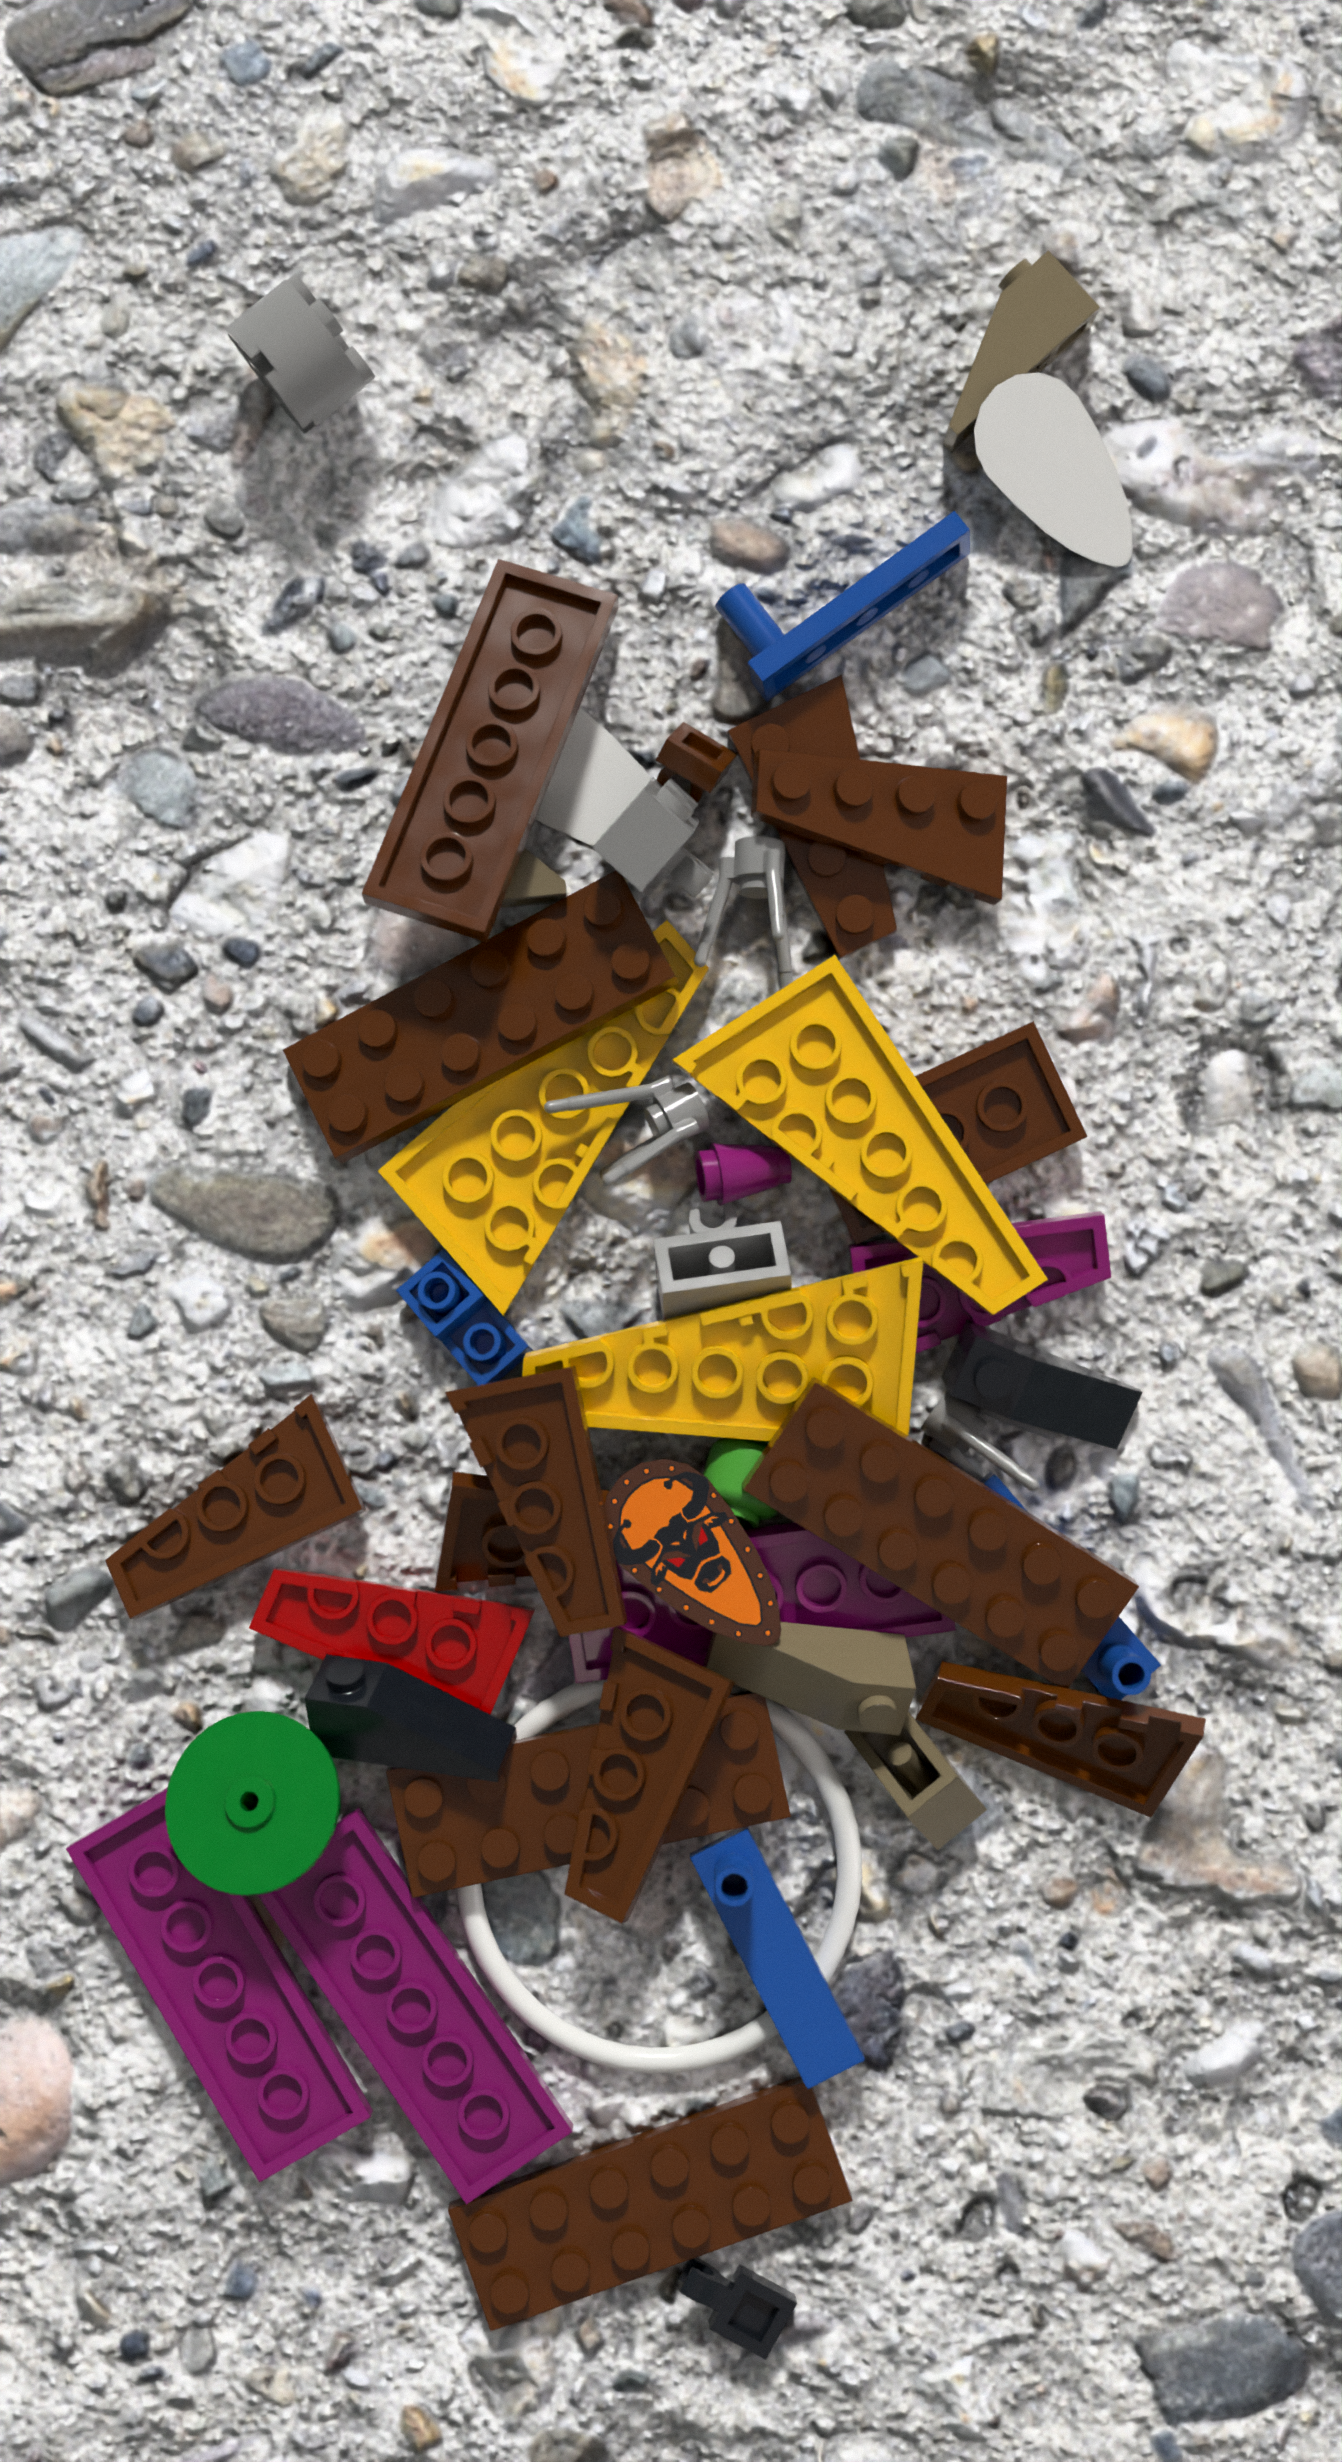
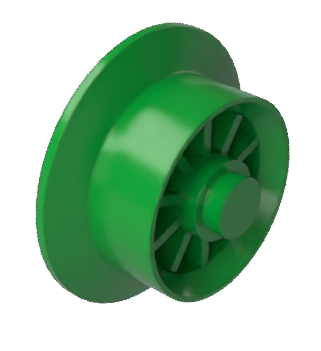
(252, 1803)

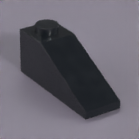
(1038, 1387)
(397, 1720)

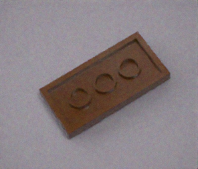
(1001, 1108)

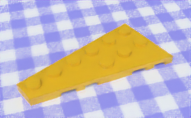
(845, 1105)
(504, 1170)
(750, 1360)

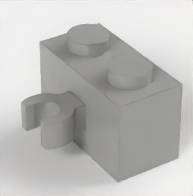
(652, 837)
(719, 1264)

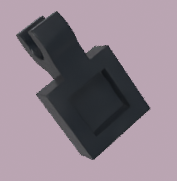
(745, 2309)

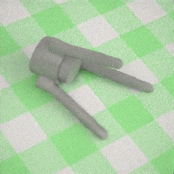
(760, 875)
(672, 1118)
(957, 1425)

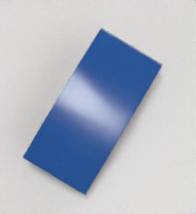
(464, 1319)

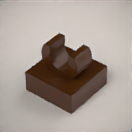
(695, 758)

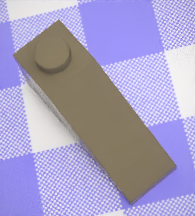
(1031, 326)
(825, 1673)

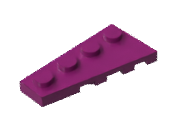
(1066, 1248)

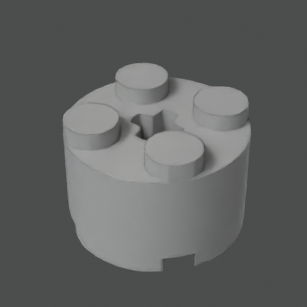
(299, 353)

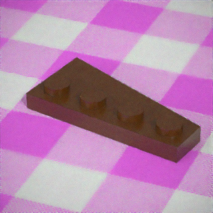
(893, 813)
(841, 885)
(544, 1471)
(256, 1506)
(477, 1538)
(1079, 1737)
(645, 1752)

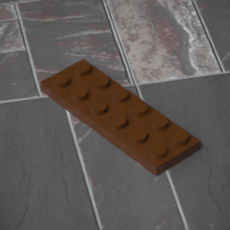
(491, 750)
(480, 1016)
(939, 1534)
(486, 1831)
(649, 2202)

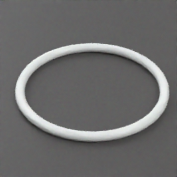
(732, 2044)

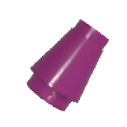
(740, 1171)

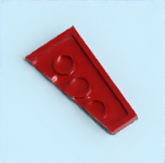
(435, 1636)

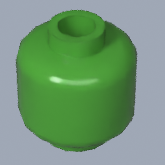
(726, 1469)

